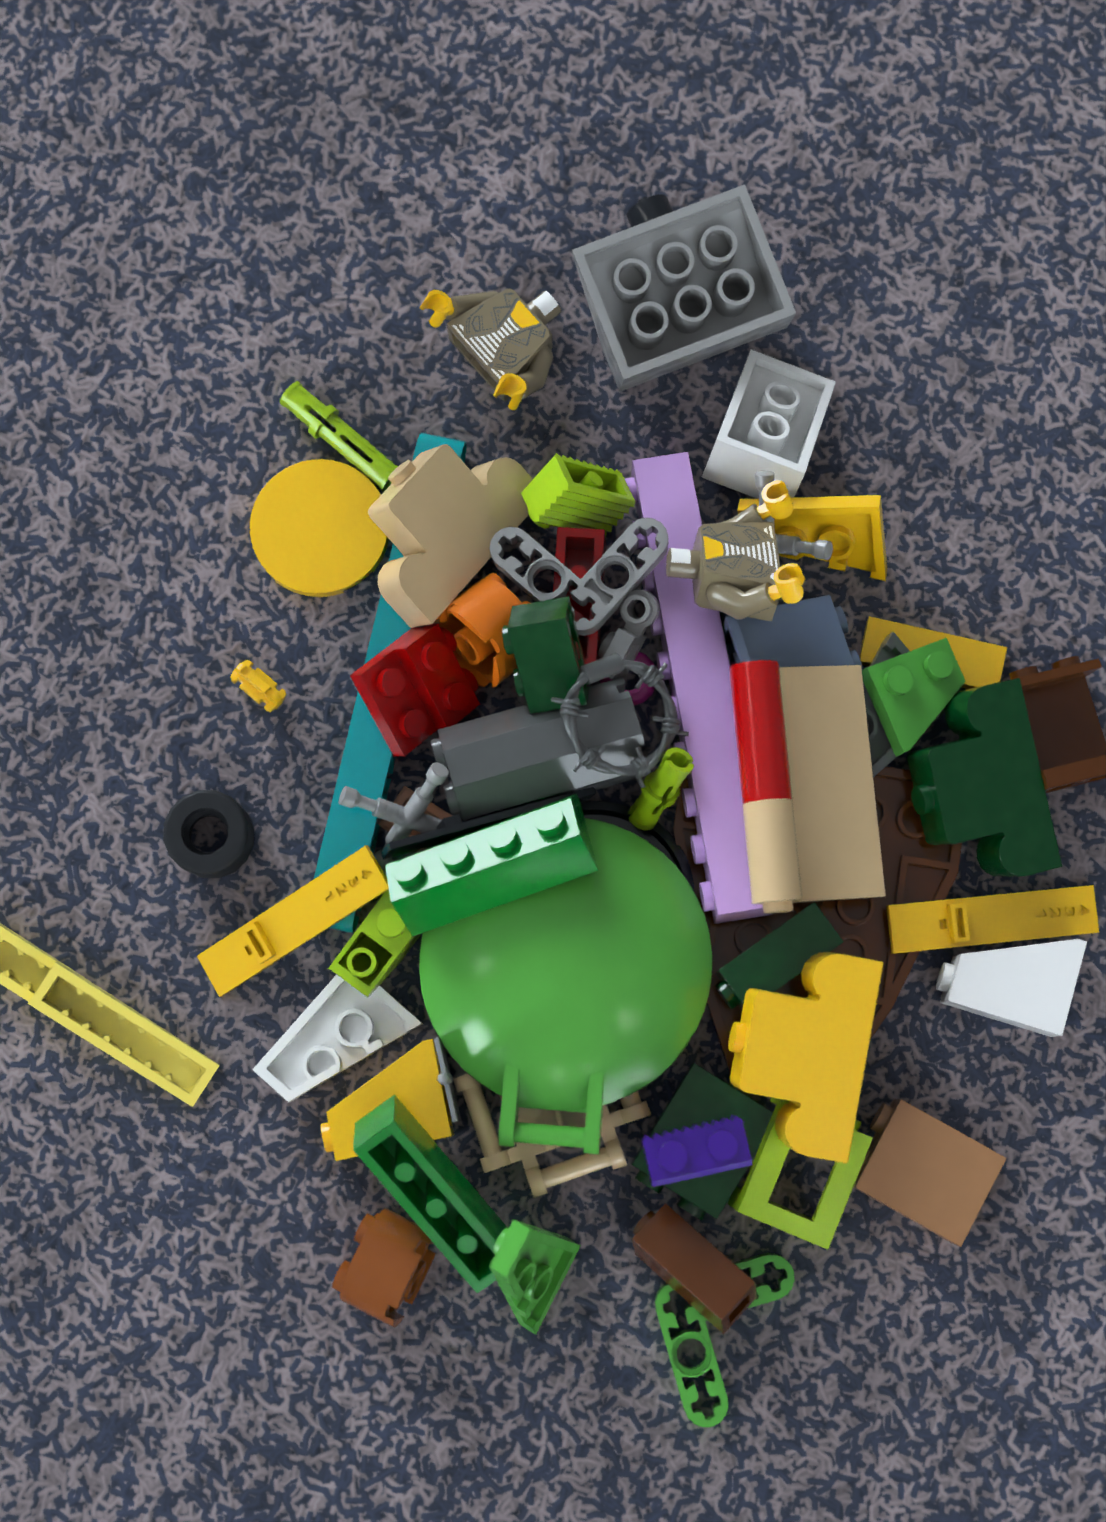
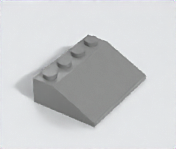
(683, 288)

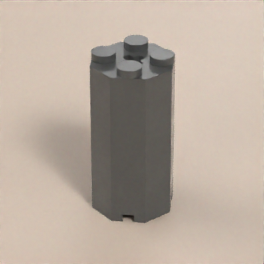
(530, 758)

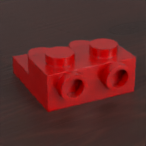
(416, 687)

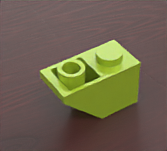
(374, 948)

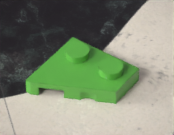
(912, 691)

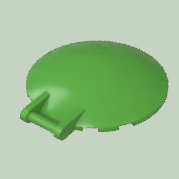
(573, 988)

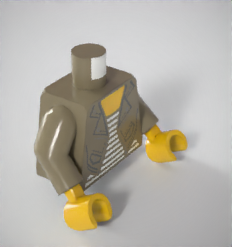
(500, 337)
(738, 561)

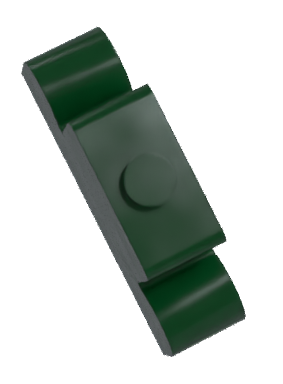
(987, 783)

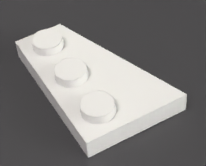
(332, 1036)

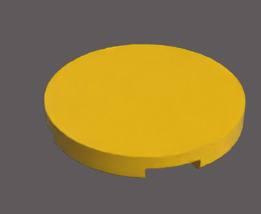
(316, 528)

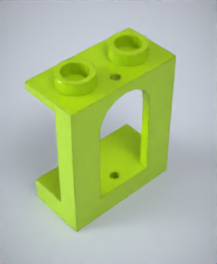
(755, 1195)

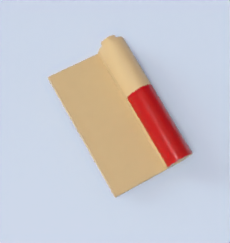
(806, 784)

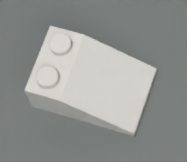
(769, 425)

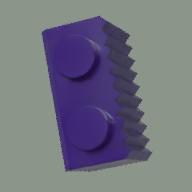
(696, 1151)

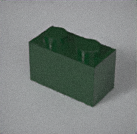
(545, 651)

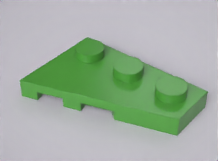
(531, 1269)

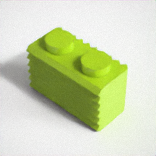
(577, 495)

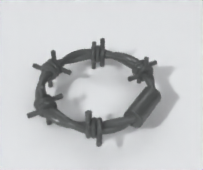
(602, 669)

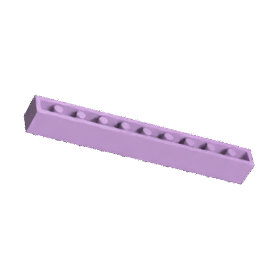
(700, 689)

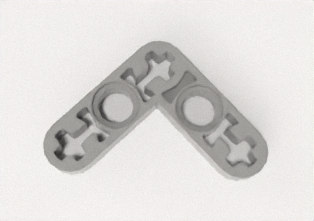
(590, 587)

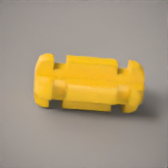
(258, 685)

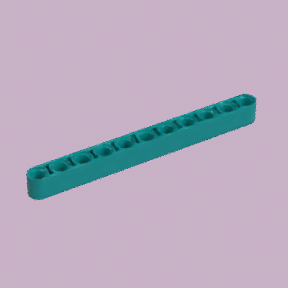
(366, 753)

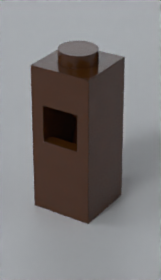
(693, 1267)

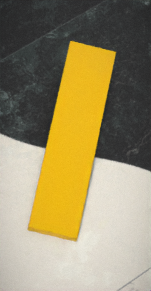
(992, 919)
(294, 921)

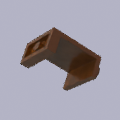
(1064, 723)

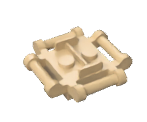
(558, 1173)

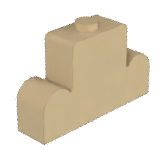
(443, 527)

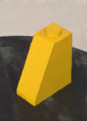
(414, 1084)

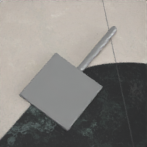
(446, 1079)

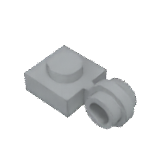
(629, 640)

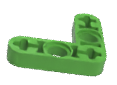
(715, 1385)

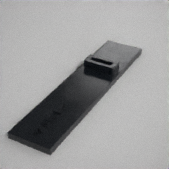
(453, 826)

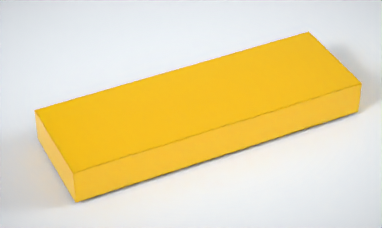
(979, 661)

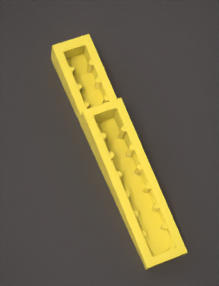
(102, 1019)

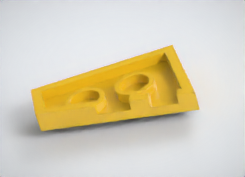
(849, 522)

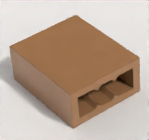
(927, 1170)

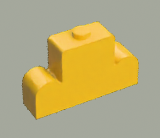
(810, 1051)

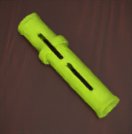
(300, 403)

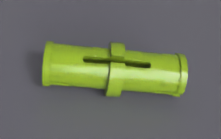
(661, 788)

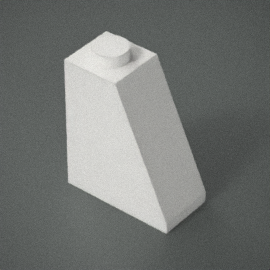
(1016, 984)

